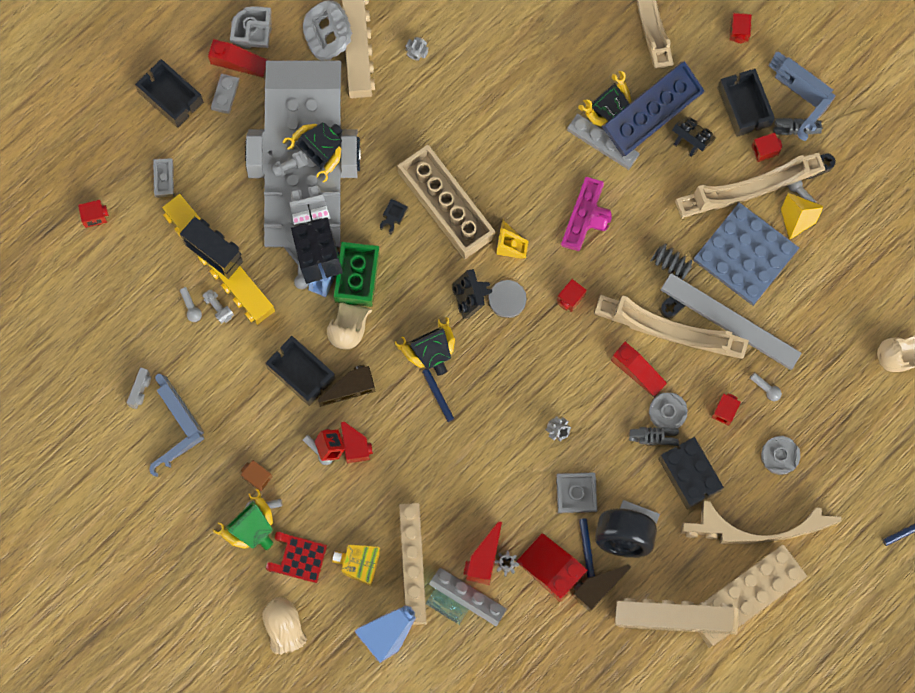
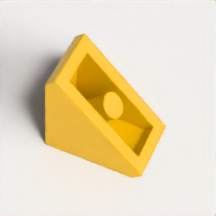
(799, 214)
(511, 243)

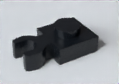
(394, 214)

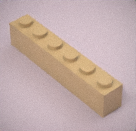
(358, 50)
(413, 561)
(677, 616)

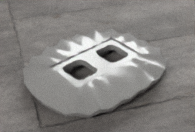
(317, 37)

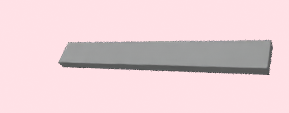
(730, 321)

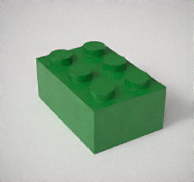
(359, 274)

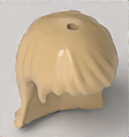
(348, 326)
(897, 354)
(283, 626)

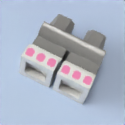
(300, 206)

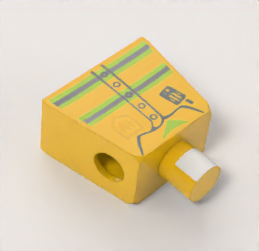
(358, 562)

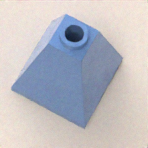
(387, 633)

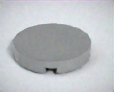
(507, 299)
(668, 411)
(780, 455)

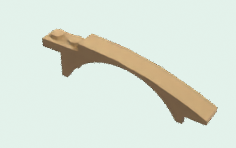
(655, 35)
(718, 197)
(641, 320)
(714, 525)

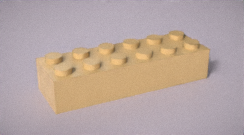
(446, 201)
(757, 588)

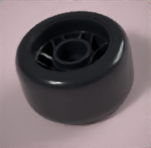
(626, 533)

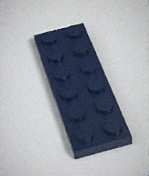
(653, 108)

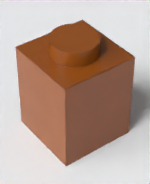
(256, 475)

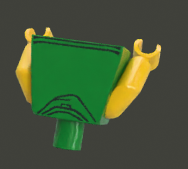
(250, 526)

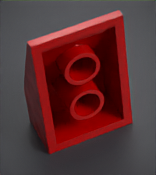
(482, 560)
(551, 566)

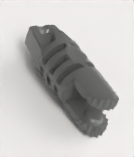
(787, 126)
(654, 436)

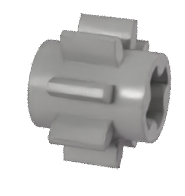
(416, 48)
(558, 428)
(505, 569)

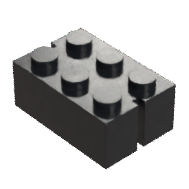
(169, 93)
(746, 102)
(314, 246)
(212, 247)
(300, 370)
(690, 473)

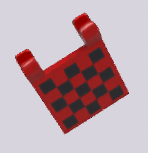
(301, 558)

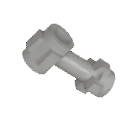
(299, 159)
(223, 314)

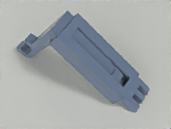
(804, 85)
(183, 417)

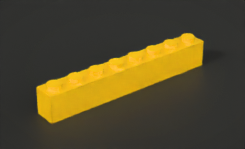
(240, 285)

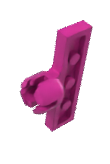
(586, 215)

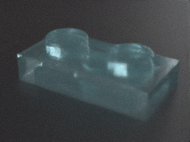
(447, 606)

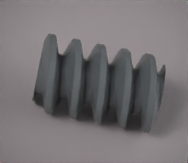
(672, 261)

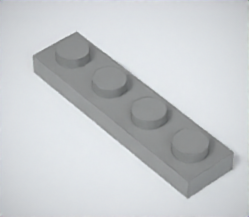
(600, 140)
(468, 596)

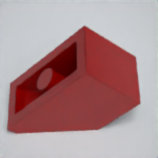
(356, 444)

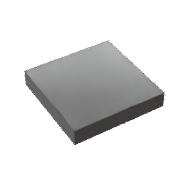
(576, 492)

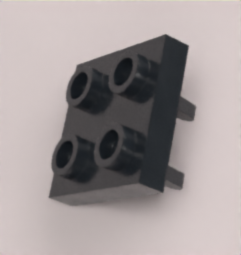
(694, 134)
(470, 293)

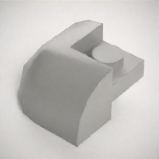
(251, 27)

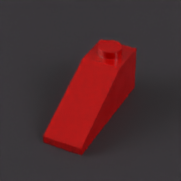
(236, 58)
(638, 369)

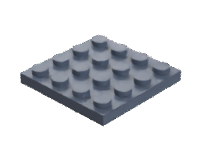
(746, 254)

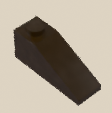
(353, 384)
(595, 588)

